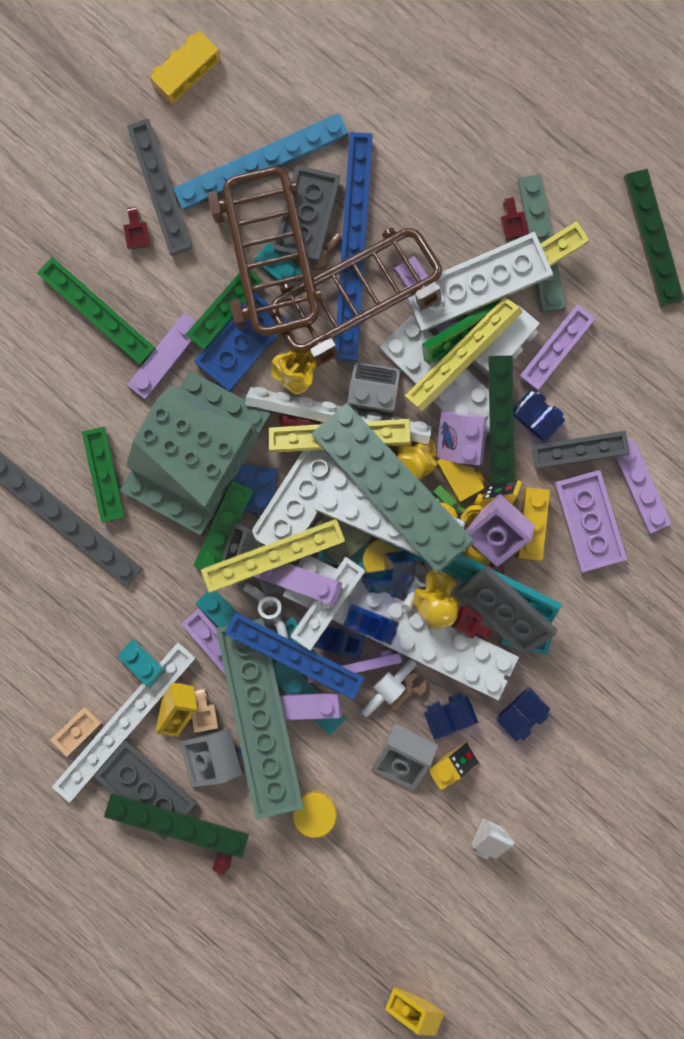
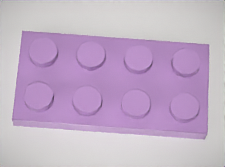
(590, 521)

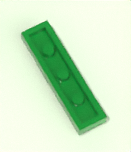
(219, 312)
(441, 344)
(103, 474)
(228, 513)

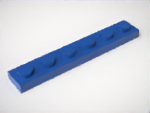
(294, 656)

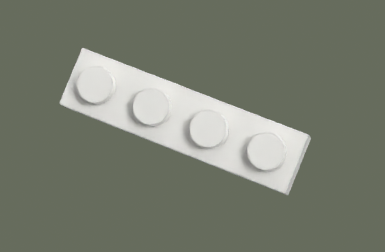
(321, 612)

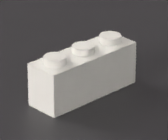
(509, 341)

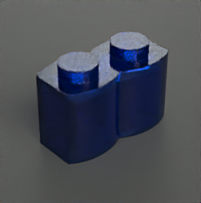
(538, 416)
(522, 714)
(449, 716)

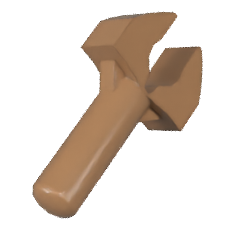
(327, 247)
(408, 691)

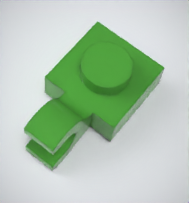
(443, 496)

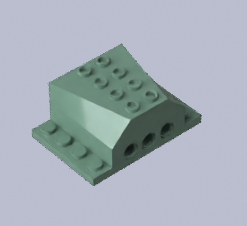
(191, 451)

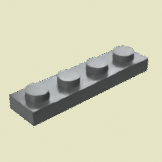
(580, 450)

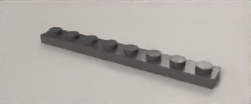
(67, 521)

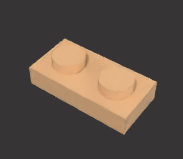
(76, 731)

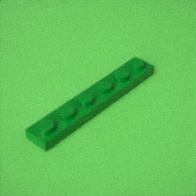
(96, 311)

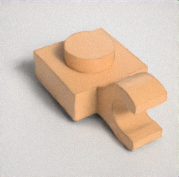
(205, 715)

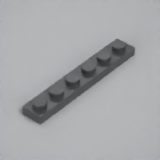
(159, 187)

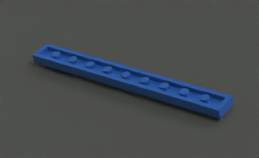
(354, 238)

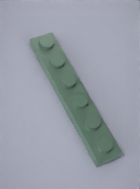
(538, 221)

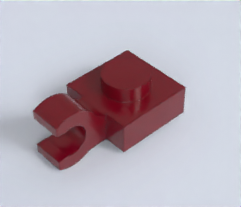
(513, 223)
(136, 232)
(470, 625)

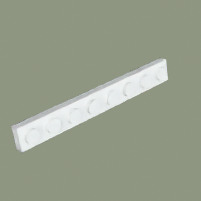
(319, 411)
(122, 725)

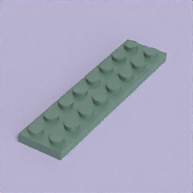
(393, 488)
(260, 728)

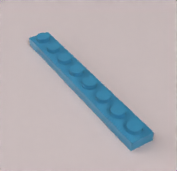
(275, 154)

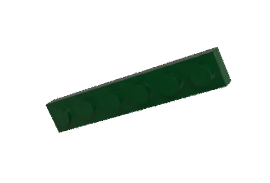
(653, 237)
(501, 419)
(176, 825)

